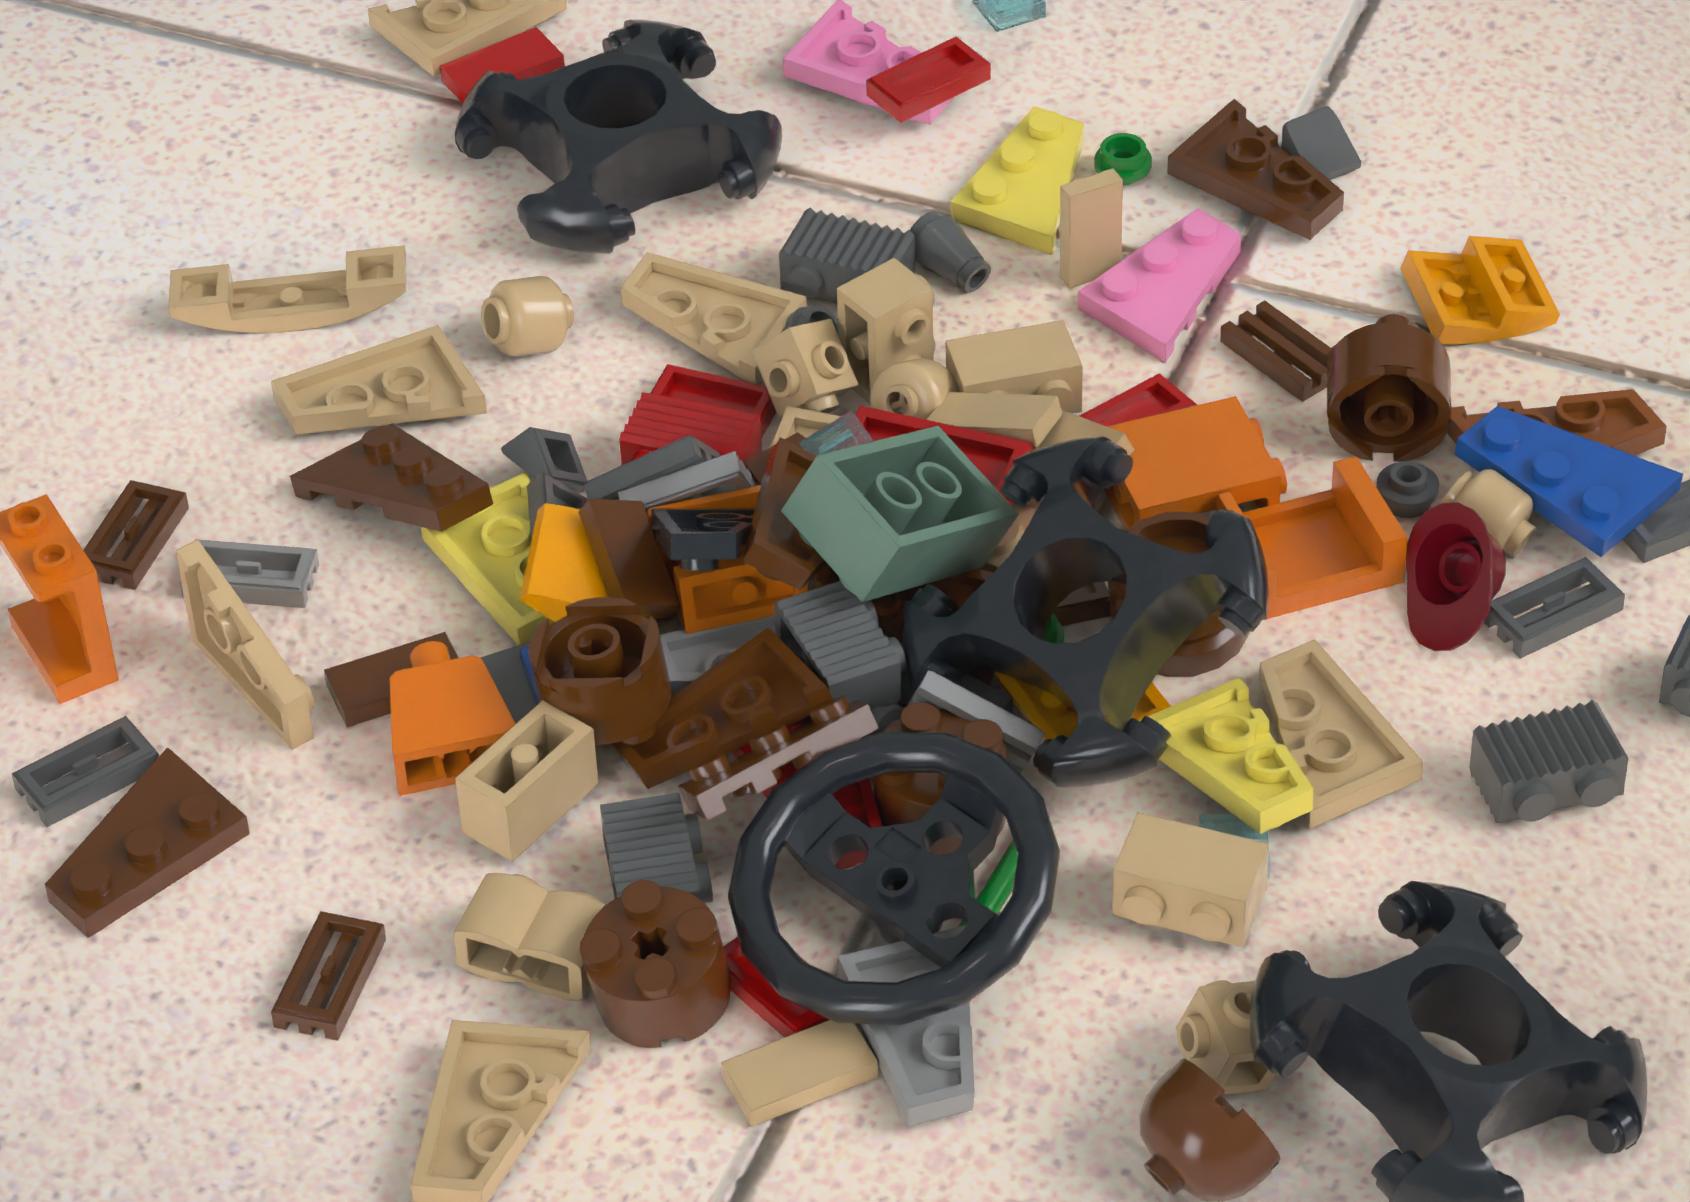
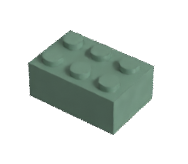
(899, 513)

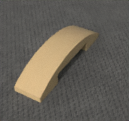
(288, 303)

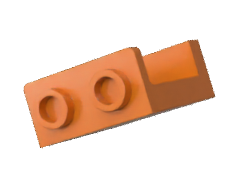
(1191, 458)
(1327, 542)
(734, 590)
(66, 620)

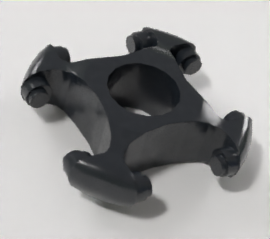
(618, 135)
(1059, 553)
(1431, 1104)

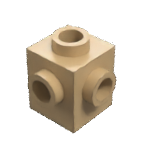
(805, 368)
(1217, 1037)

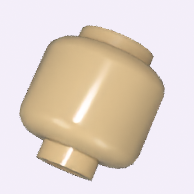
(527, 316)
(912, 387)
(1500, 506)

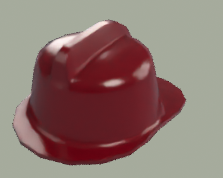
(1451, 576)

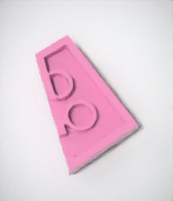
(844, 53)
(1163, 283)

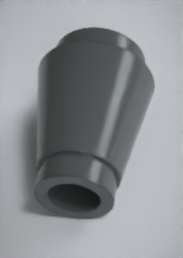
(948, 251)

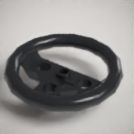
(899, 880)

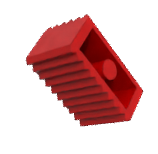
(665, 420)

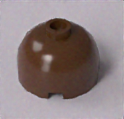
(1201, 1138)

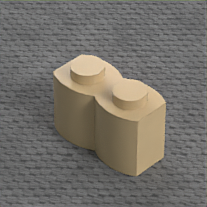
(526, 935)

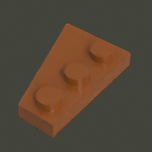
(1610, 418)

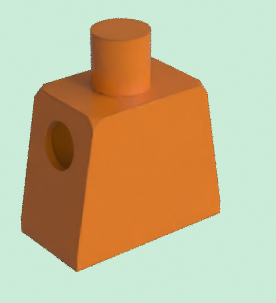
(442, 717)

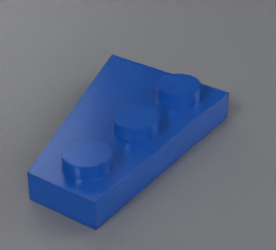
(1572, 480)

